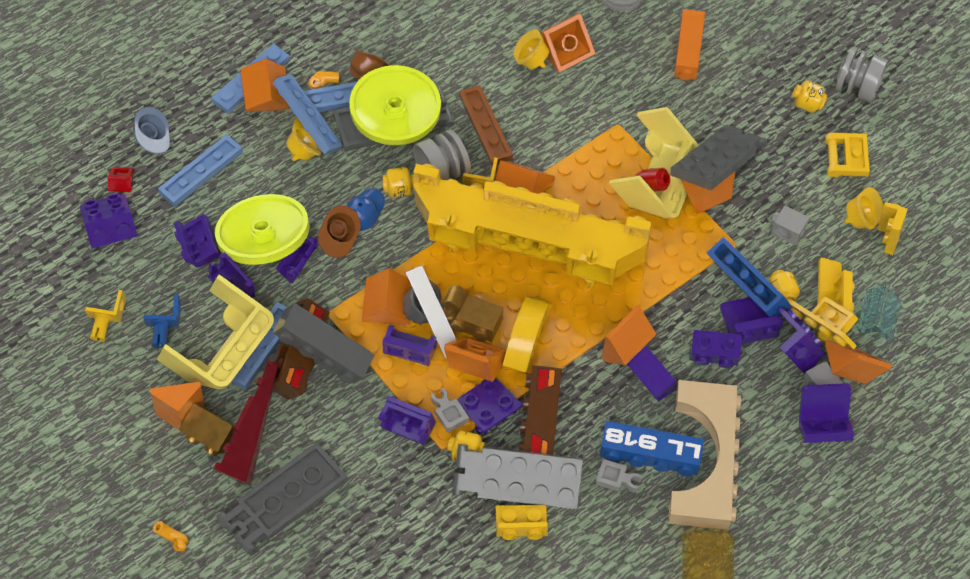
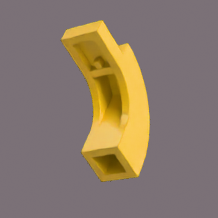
(526, 333)

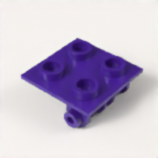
(489, 404)

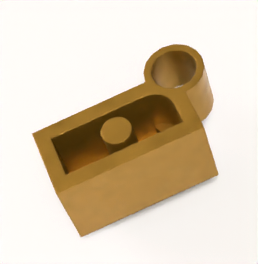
(472, 314)
(207, 428)

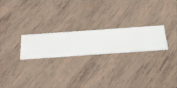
(431, 307)

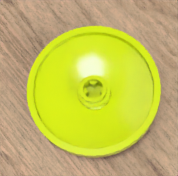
(395, 105)
(262, 229)

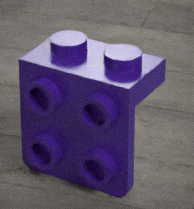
(108, 220)
(749, 321)
(803, 345)
(825, 413)

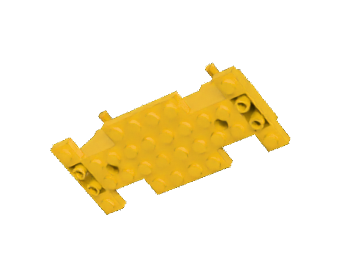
(529, 226)

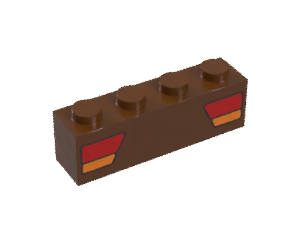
(293, 366)
(542, 410)

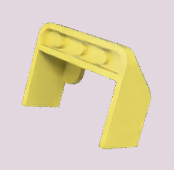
(668, 144)
(250, 325)

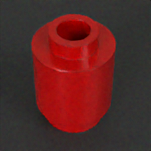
(656, 178)

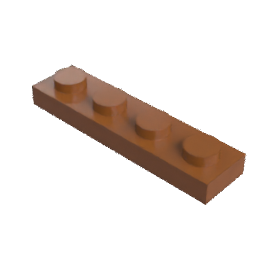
(485, 124)

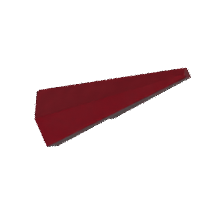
(245, 443)

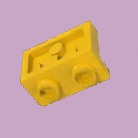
(891, 223)
(521, 521)

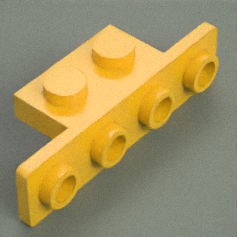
(834, 285)
(830, 320)

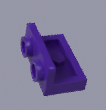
(197, 241)
(715, 348)

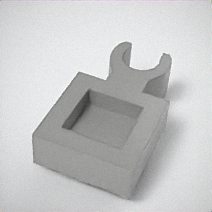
(449, 412)
(614, 476)

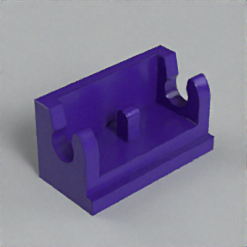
(232, 273)
(409, 346)
(652, 374)
(407, 420)

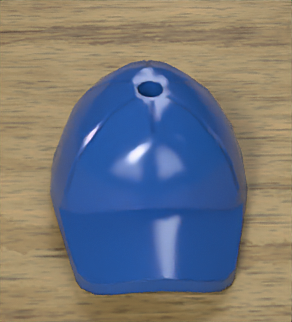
(368, 207)

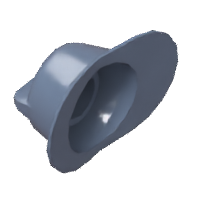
(151, 130)

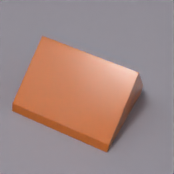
(568, 43)
(259, 89)
(518, 175)
(704, 199)
(385, 298)
(627, 338)
(475, 357)
(854, 363)
(175, 401)

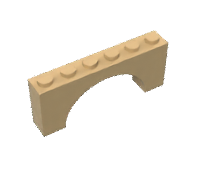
(711, 501)

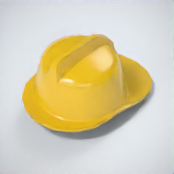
(531, 50)
(301, 143)
(864, 209)

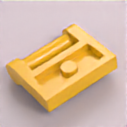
(855, 154)

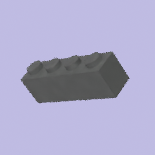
(323, 344)

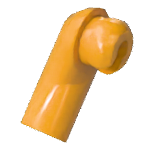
(321, 78)
(177, 538)

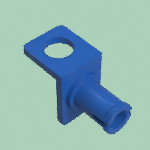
(162, 323)

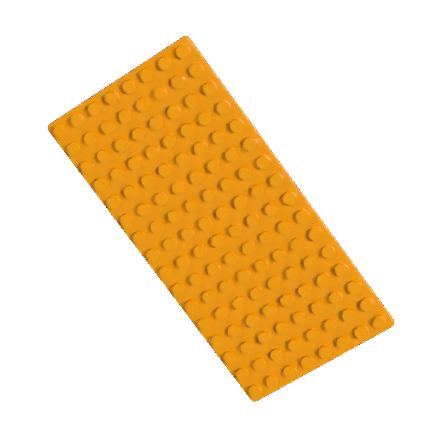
(578, 313)

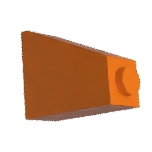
(689, 44)

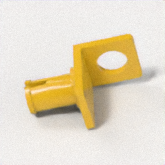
(470, 179)
(103, 317)

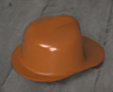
(364, 63)
(339, 231)

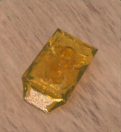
(707, 555)

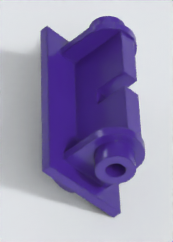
(292, 264)

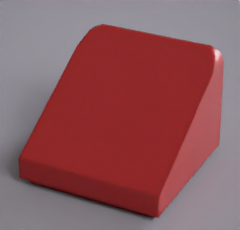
(120, 179)

